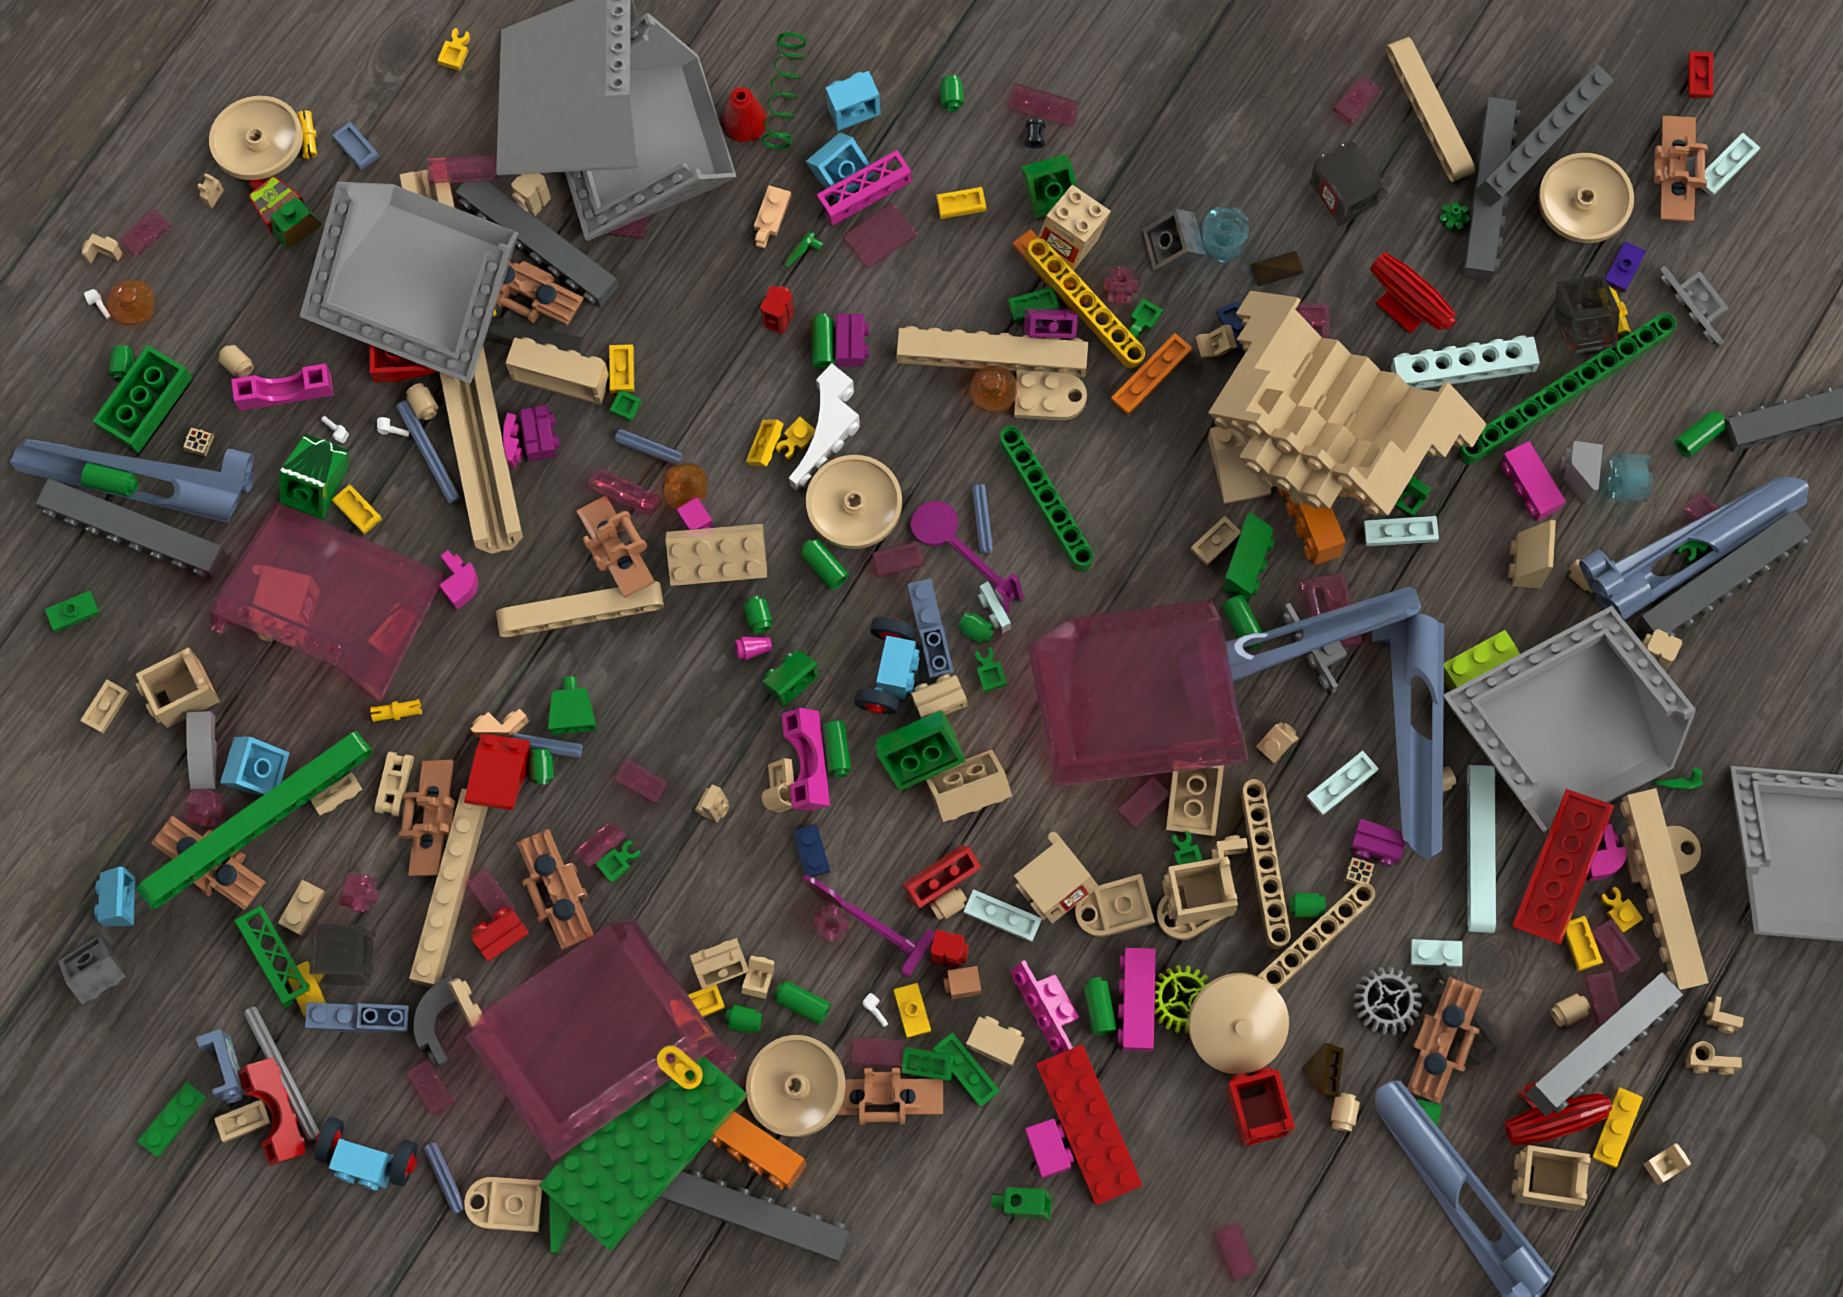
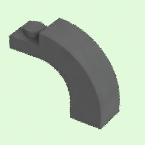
(428, 1015)

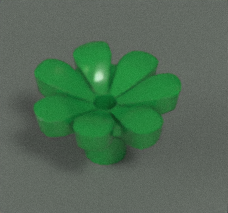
(1454, 216)

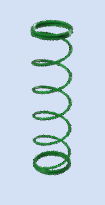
(782, 135)

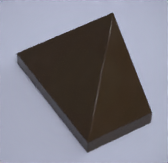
(1277, 268)
(1325, 1069)

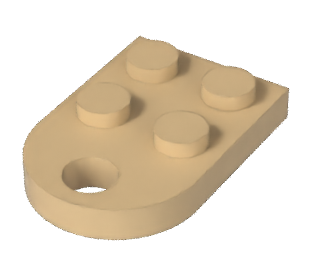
(1046, 395)
(1677, 836)
(1117, 907)
(1183, 931)
(508, 1204)

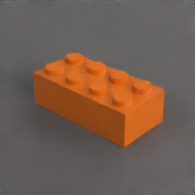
(1317, 529)
(759, 1150)

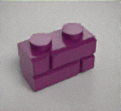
(1050, 323)
(850, 340)
(538, 433)
(1378, 842)

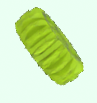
(1177, 988)

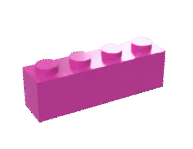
(1138, 999)

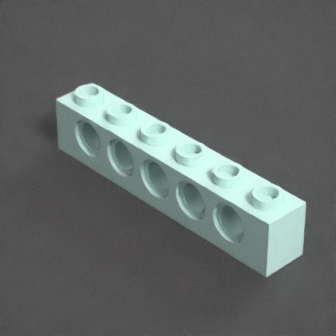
(1525, 362)

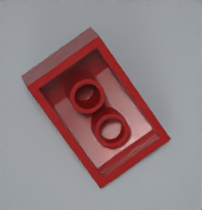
(394, 368)
(497, 772)

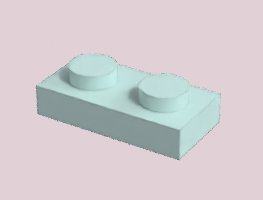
(998, 616)
(1436, 952)

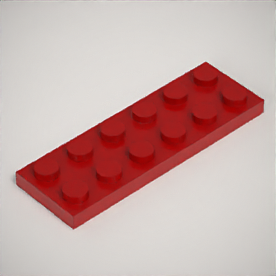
(1563, 866)
(1089, 1124)

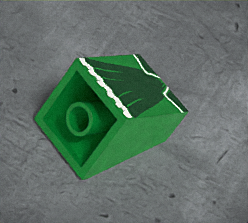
(313, 475)

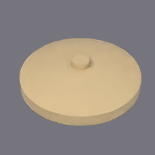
(255, 137)
(1586, 197)
(854, 501)
(1238, 1023)
(795, 1086)

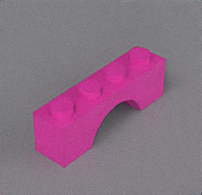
(260, 392)
(803, 731)

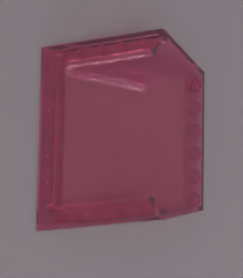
(328, 596)
(1137, 693)
(588, 1035)

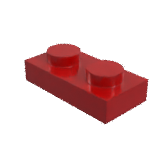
(1700, 75)

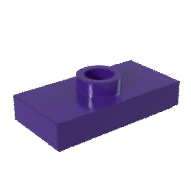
(1625, 266)

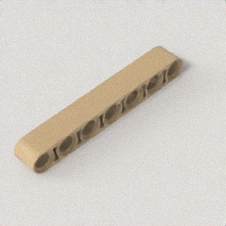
(1430, 109)
(576, 610)
(1267, 852)
(1316, 935)

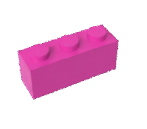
(1532, 481)

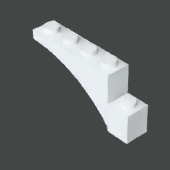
(833, 426)

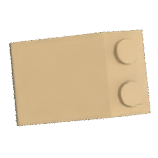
(1234, 478)
(1532, 555)
(1195, 800)

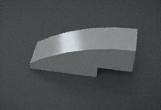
(201, 750)

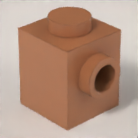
(963, 982)

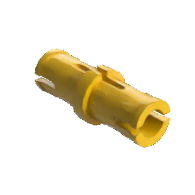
(309, 135)
(396, 710)

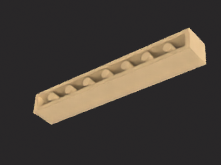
(985, 350)
(1664, 889)
(448, 893)

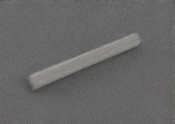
(271, 1051)

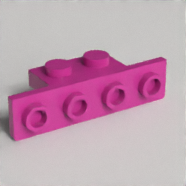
(1048, 1004)

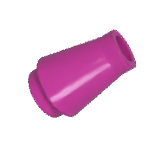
(752, 646)

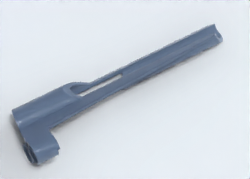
(195, 489)
(1632, 585)
(1323, 630)
(1418, 651)
(1509, 1262)

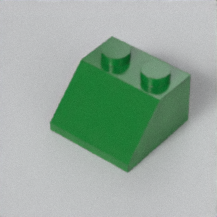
(1047, 183)
(791, 677)

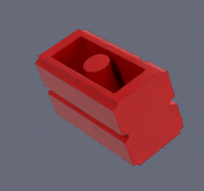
(777, 309)
(498, 933)
(949, 949)

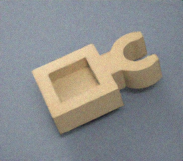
(210, 190)

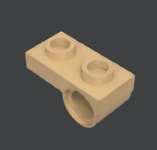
(778, 796)
(713, 804)
(1723, 1064)

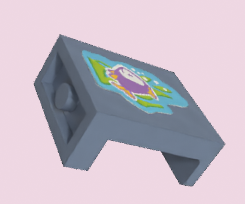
(222, 1044)

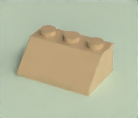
(969, 786)

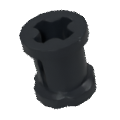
(1035, 133)

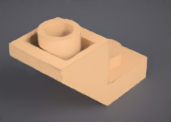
(489, 725)

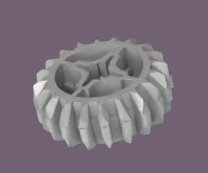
(1392, 1011)

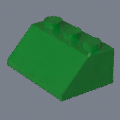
(1249, 558)
(919, 750)

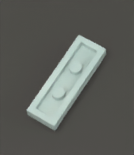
(1729, 163)
(1401, 531)
(1342, 783)
(1002, 915)

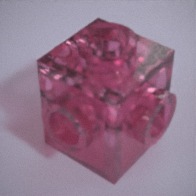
(1121, 285)
(204, 807)
(359, 892)
(831, 932)

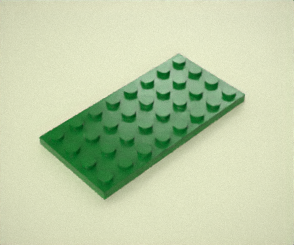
(636, 1156)

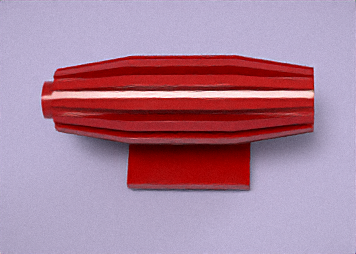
(1410, 297)
(1535, 1127)

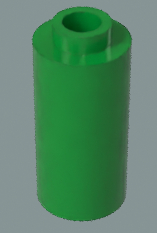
(822, 341)
(1700, 433)
(109, 480)
(824, 564)
(1241, 618)
(836, 748)
(802, 1002)
(1099, 1007)

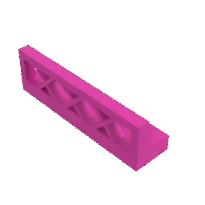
(869, 194)

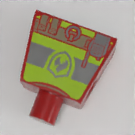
(270, 196)

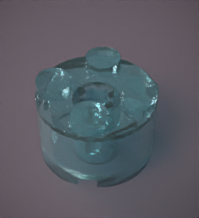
(1214, 230)
(1630, 477)

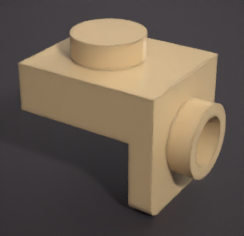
(96, 244)
(1217, 342)
(1277, 741)
(1230, 846)
(759, 977)
(1726, 1022)
(1667, 1164)

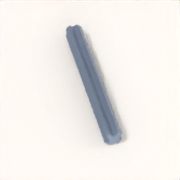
(428, 451)

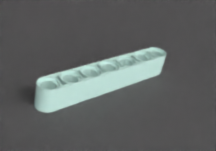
(1481, 849)

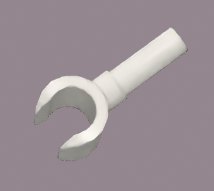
(92, 297)
(384, 427)
(340, 433)
(870, 1004)

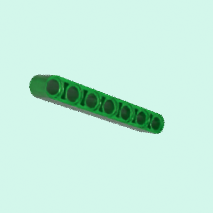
(1050, 509)

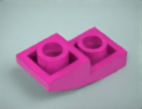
(511, 444)

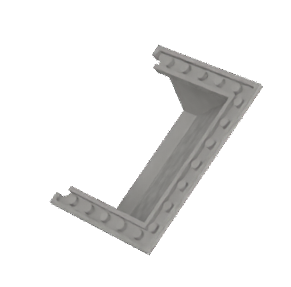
(567, 90)
(674, 132)
(408, 275)
(1577, 716)
(1792, 850)

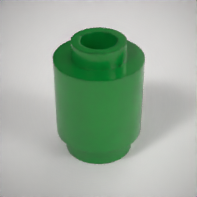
(951, 93)
(120, 362)
(757, 614)
(976, 628)
(540, 766)
(1307, 905)
(743, 1019)

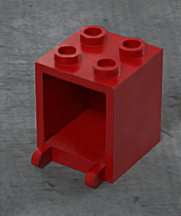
(1260, 1116)

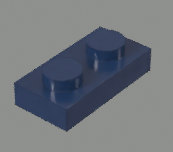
(1228, 316)
(811, 851)

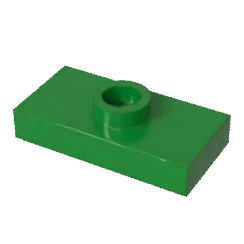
(1035, 300)
(72, 611)
(927, 1063)

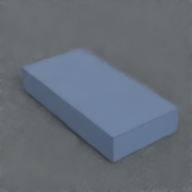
(355, 146)

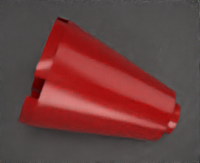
(743, 116)

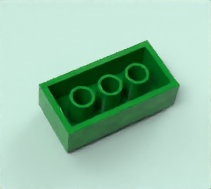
(142, 399)

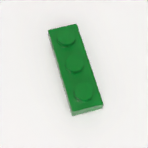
(968, 1071)
(172, 1119)

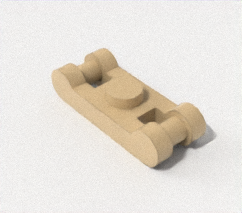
(393, 783)

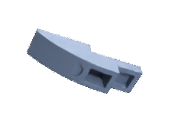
(930, 628)
(356, 1018)

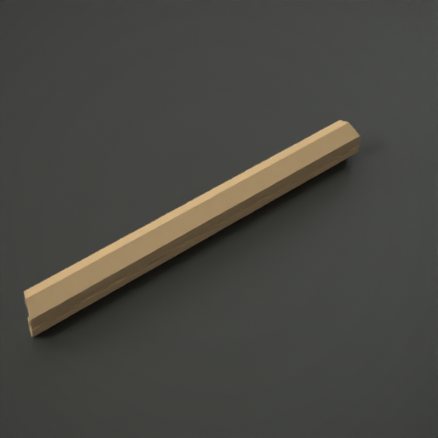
(476, 431)

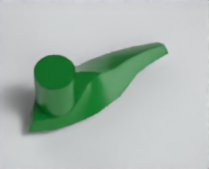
(807, 241)
(1683, 783)

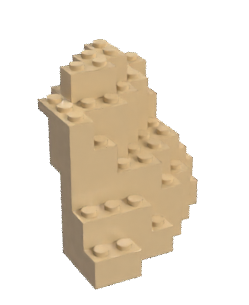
(1328, 417)

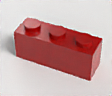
(940, 876)

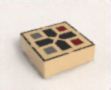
(198, 441)
(1359, 871)

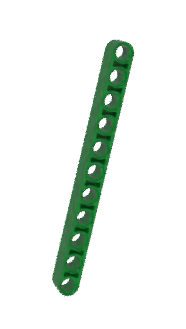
(1573, 379)
(254, 820)

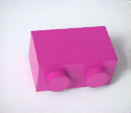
(1048, 1148)

